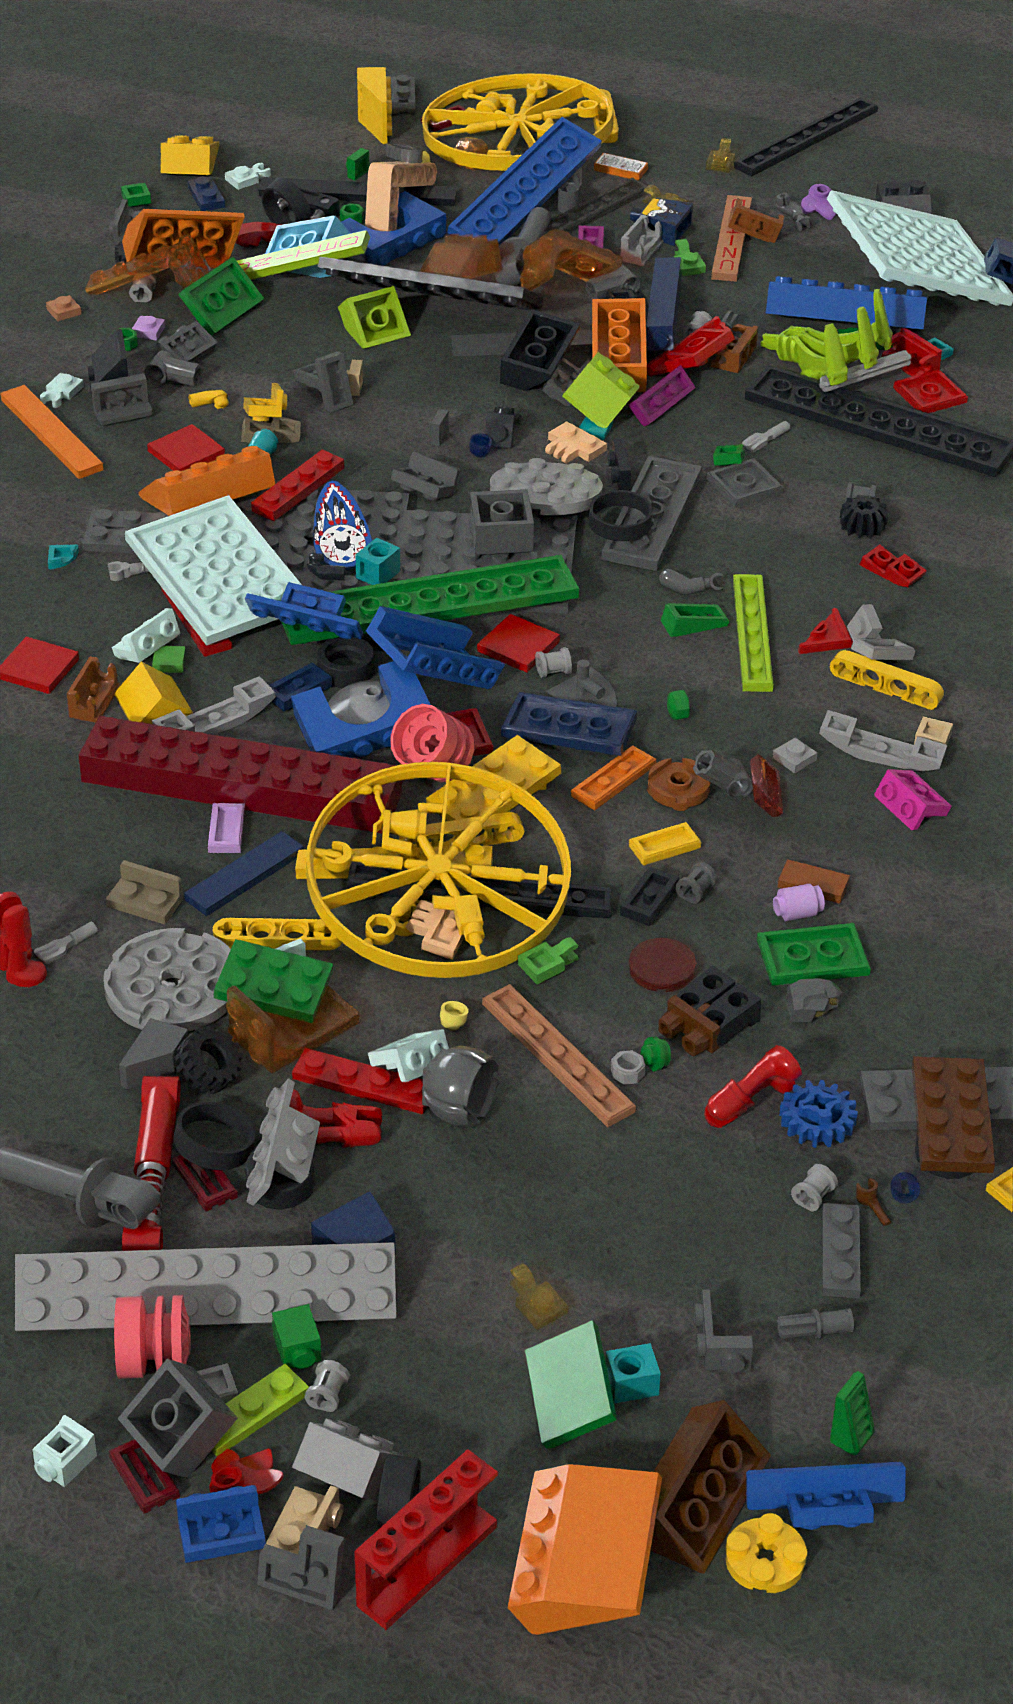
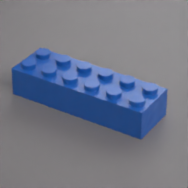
(841, 303)

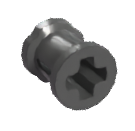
(854, 490)
(696, 883)

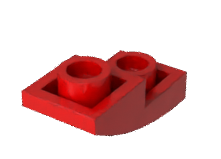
(252, 233)
(900, 571)

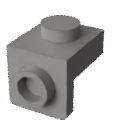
(865, 623)

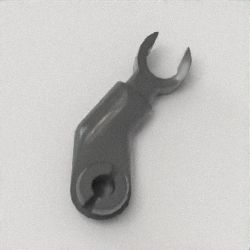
(793, 210)
(685, 585)

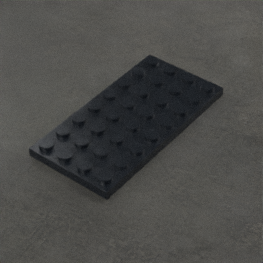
(431, 283)

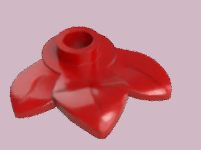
(255, 1469)

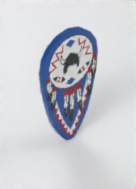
(339, 526)

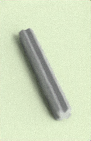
(859, 373)

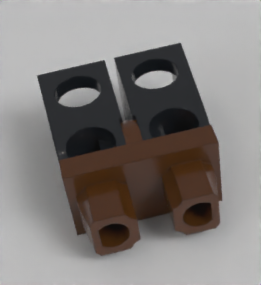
(709, 1013)

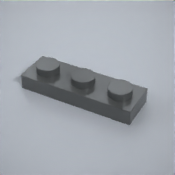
(841, 1250)

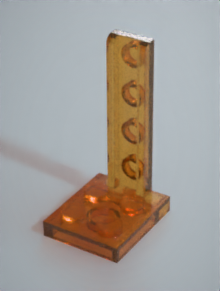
(182, 258)

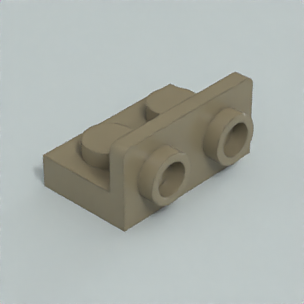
(146, 892)

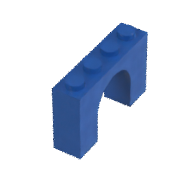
(418, 223)
(333, 736)

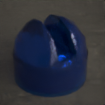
(476, 445)
(913, 1187)

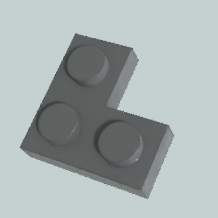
(310, 1574)

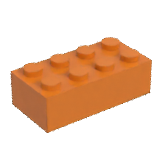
(621, 335)

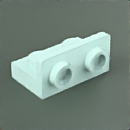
(148, 637)
(410, 1053)

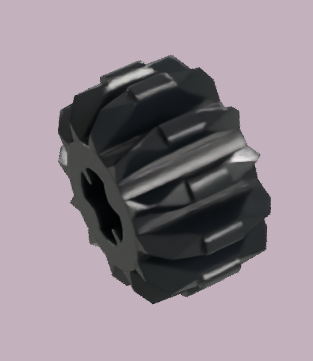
(863, 516)

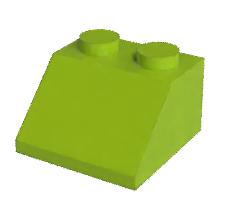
(374, 317)
(601, 390)

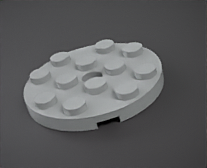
(550, 485)
(138, 973)

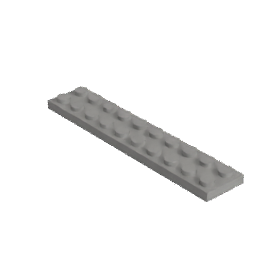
(216, 1284)

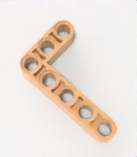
(383, 189)

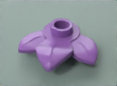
(817, 201)

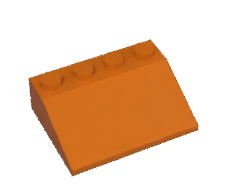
(211, 231)
(204, 482)
(584, 1547)

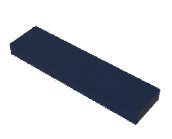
(243, 873)

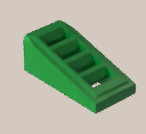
(692, 618)
(852, 1416)

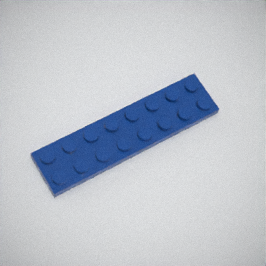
(527, 182)

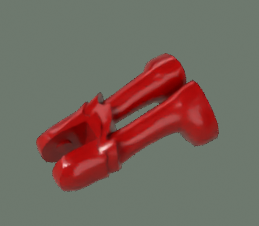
(16, 943)
(775, 1069)
(351, 1123)

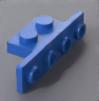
(308, 607)
(826, 1493)

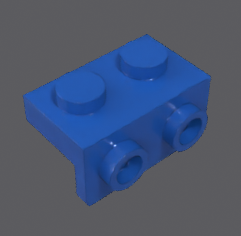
(220, 1523)

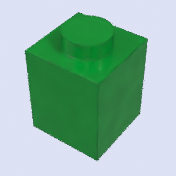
(296, 1337)

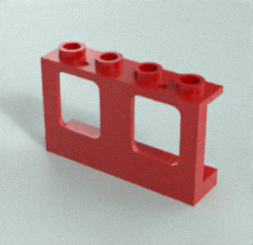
(422, 1545)

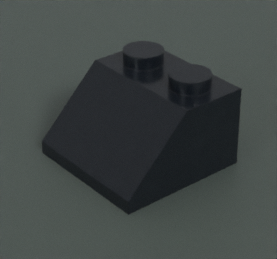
(909, 195)
(109, 360)

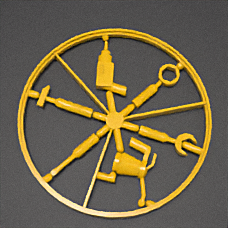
(488, 116)
(466, 908)

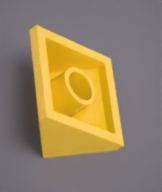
(150, 695)

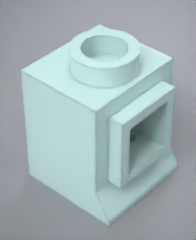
(65, 1466)

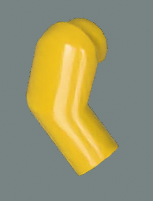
(217, 397)

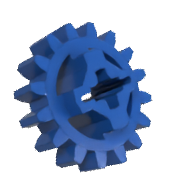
(818, 1113)

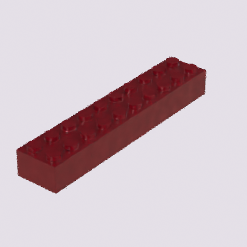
(230, 771)

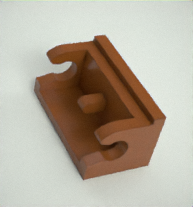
(755, 223)
(738, 350)
(92, 691)

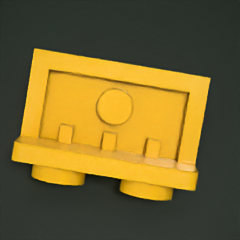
(264, 408)

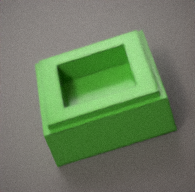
(169, 659)

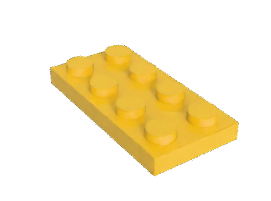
(514, 761)

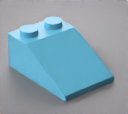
(304, 233)

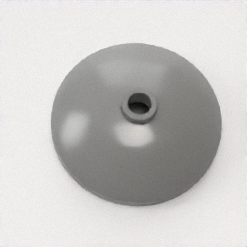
(360, 702)

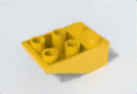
(375, 101)
(188, 157)

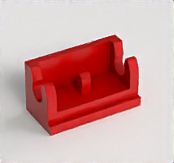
(924, 354)

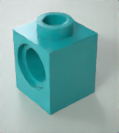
(377, 562)
(633, 1373)

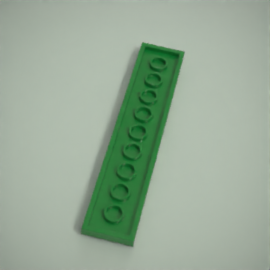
(455, 594)

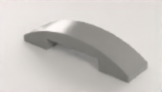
(247, 702)
(871, 747)

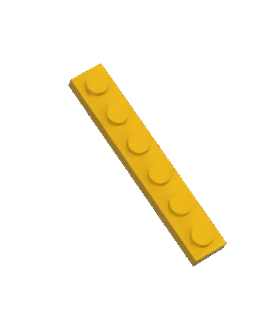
(470, 855)

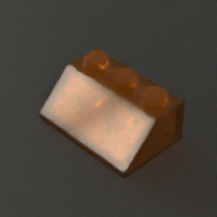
(464, 256)

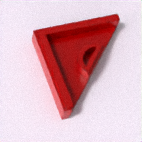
(827, 635)

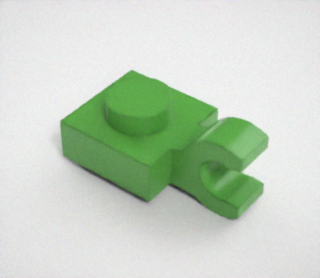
(690, 262)
(547, 961)

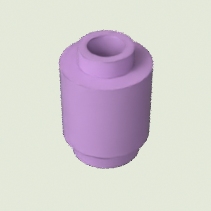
(798, 902)

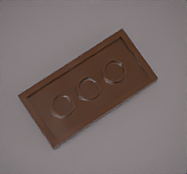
(952, 1115)

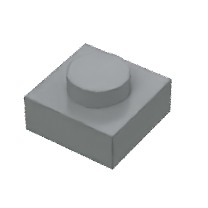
(795, 755)

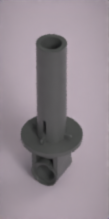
(513, 248)
(99, 1192)

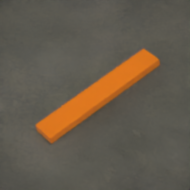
(51, 431)

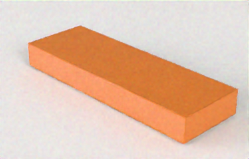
(613, 777)

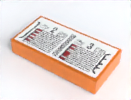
(620, 166)

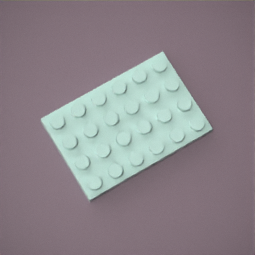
(209, 564)

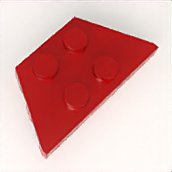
(694, 349)

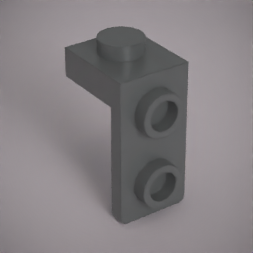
(720, 1352)

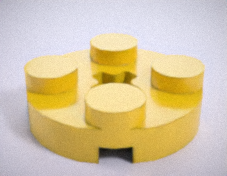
(769, 1534)

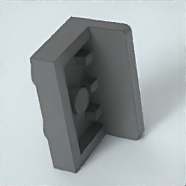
(561, 380)
(121, 399)
(427, 476)

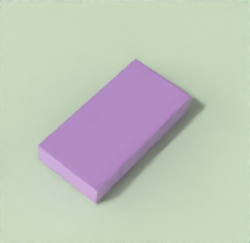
(226, 828)

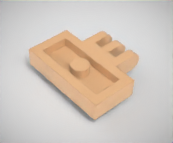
(571, 442)
(438, 929)

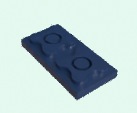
(569, 723)

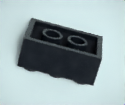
(536, 350)

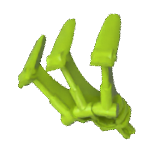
(831, 352)

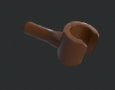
(870, 1198)

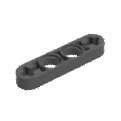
(404, 153)

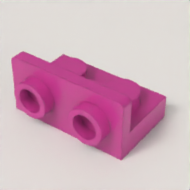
(910, 797)

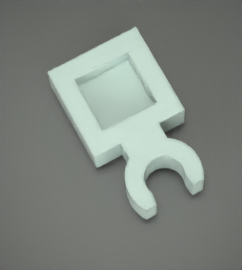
(244, 176)
(61, 387)

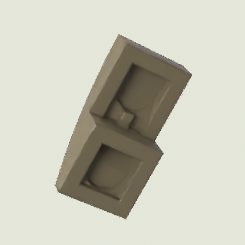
(284, 428)

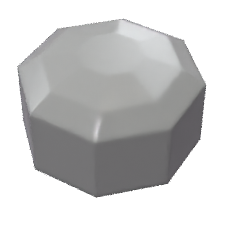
(628, 1067)

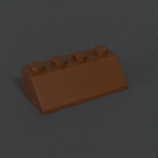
(703, 1484)

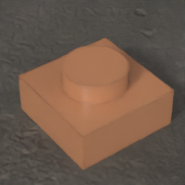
(63, 308)

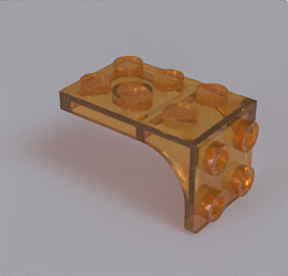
(567, 254)
(280, 1039)

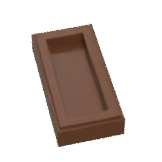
(831, 883)

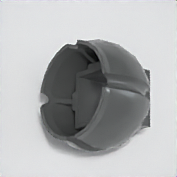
(460, 1085)

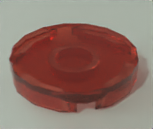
(662, 964)

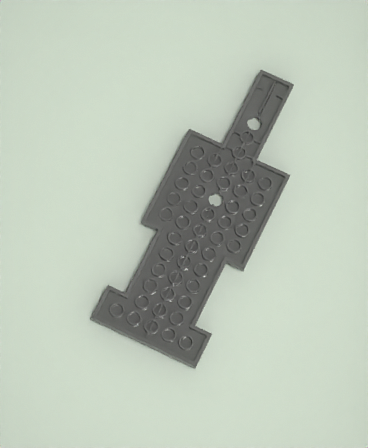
(427, 539)

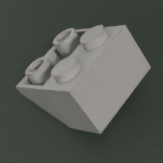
(343, 1458)

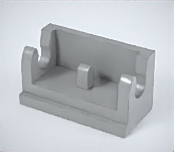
(640, 242)

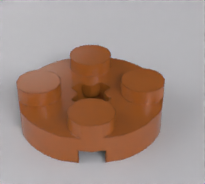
(674, 795)

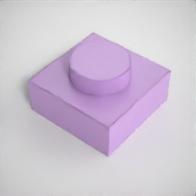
(149, 327)

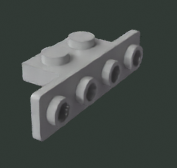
(285, 1143)

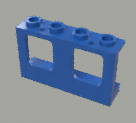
(434, 648)

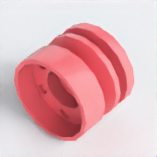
(431, 736)
(149, 1336)

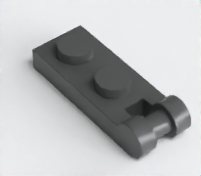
(403, 94)

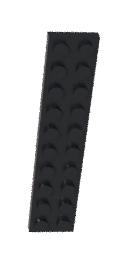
(882, 421)

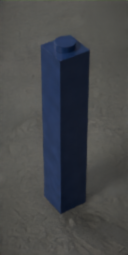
(664, 304)

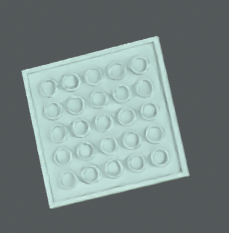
(919, 248)

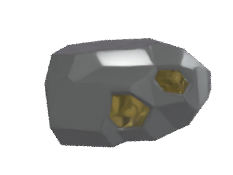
(811, 999)

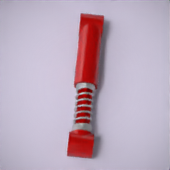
(153, 1153)

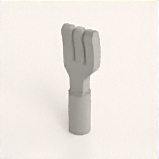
(759, 440)
(59, 947)

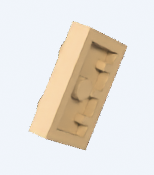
(305, 1509)

